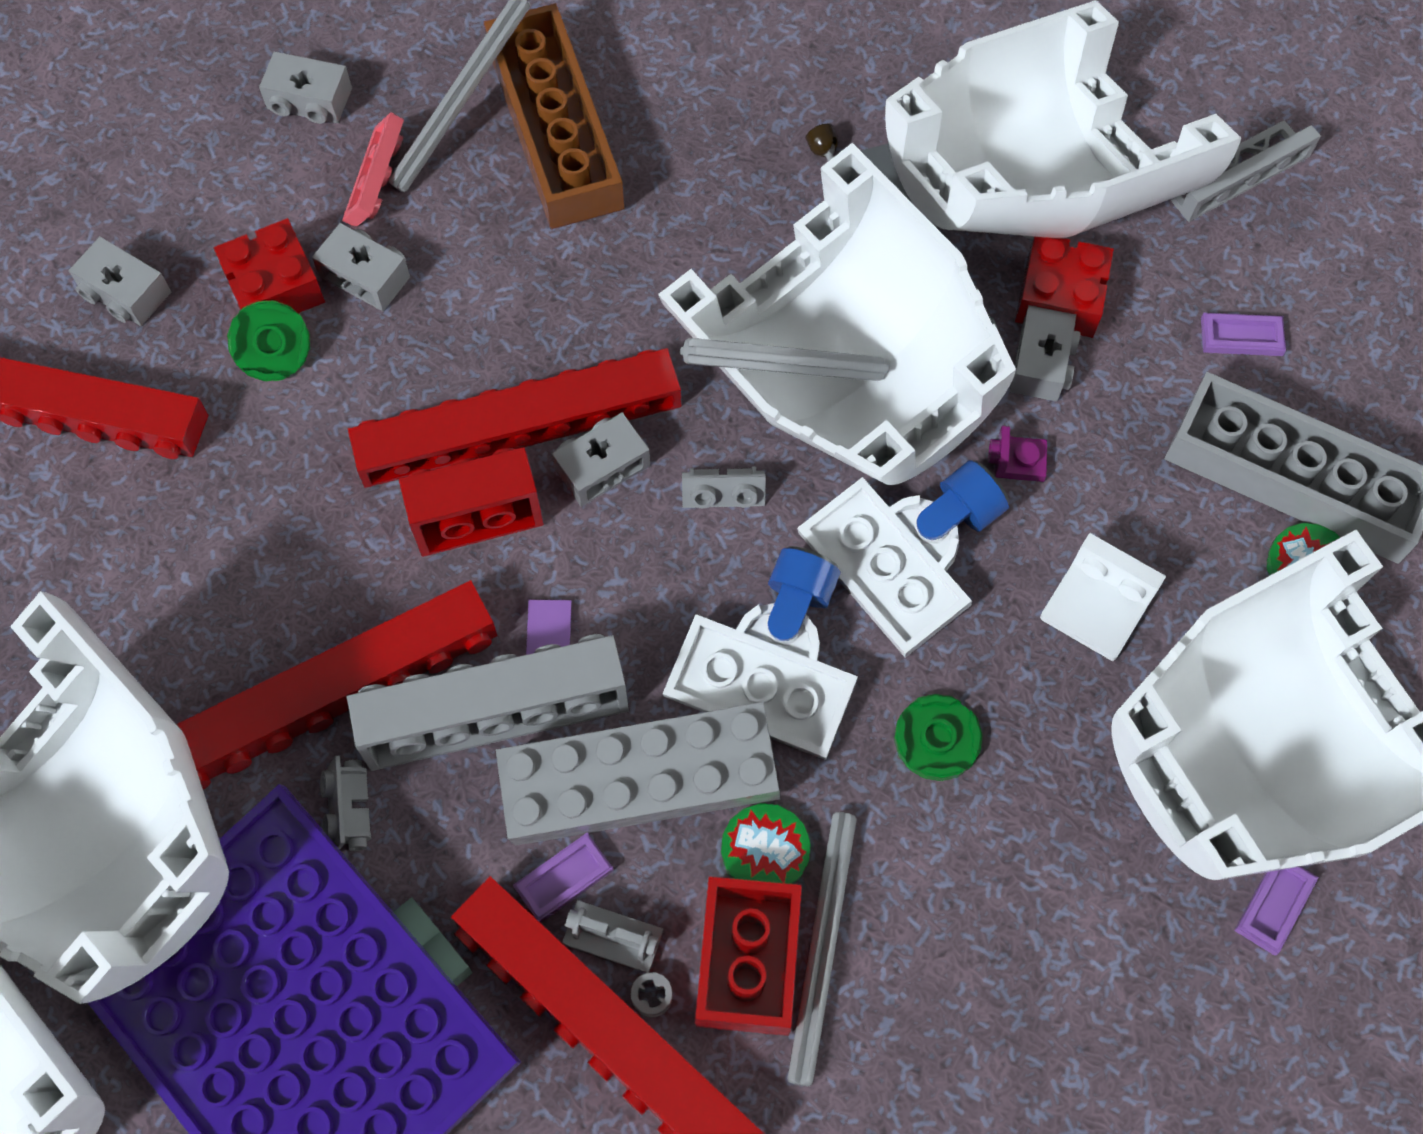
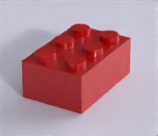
(471, 501)
(748, 956)

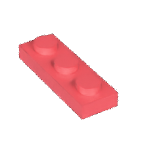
(374, 171)

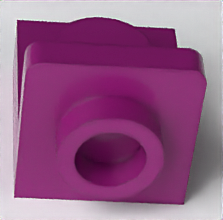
(1018, 457)

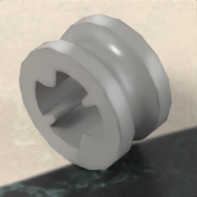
(660, 983)

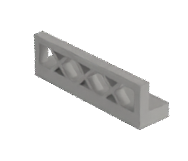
(1253, 171)

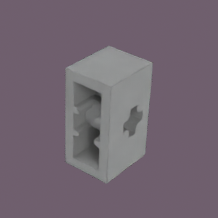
(305, 88)
(361, 266)
(119, 281)
(1044, 333)
(590, 476)

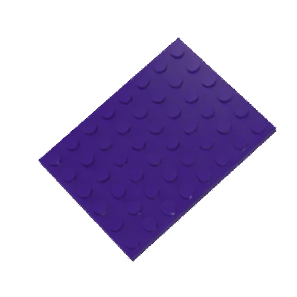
(304, 1003)

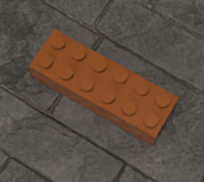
(557, 121)

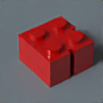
(270, 268)
(1066, 280)

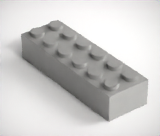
(1301, 466)
(488, 702)
(637, 774)

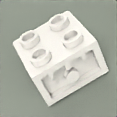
(1102, 597)

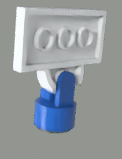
(900, 553)
(771, 659)

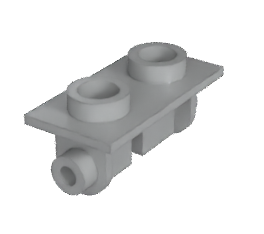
(737, 489)
(342, 788)
(612, 936)

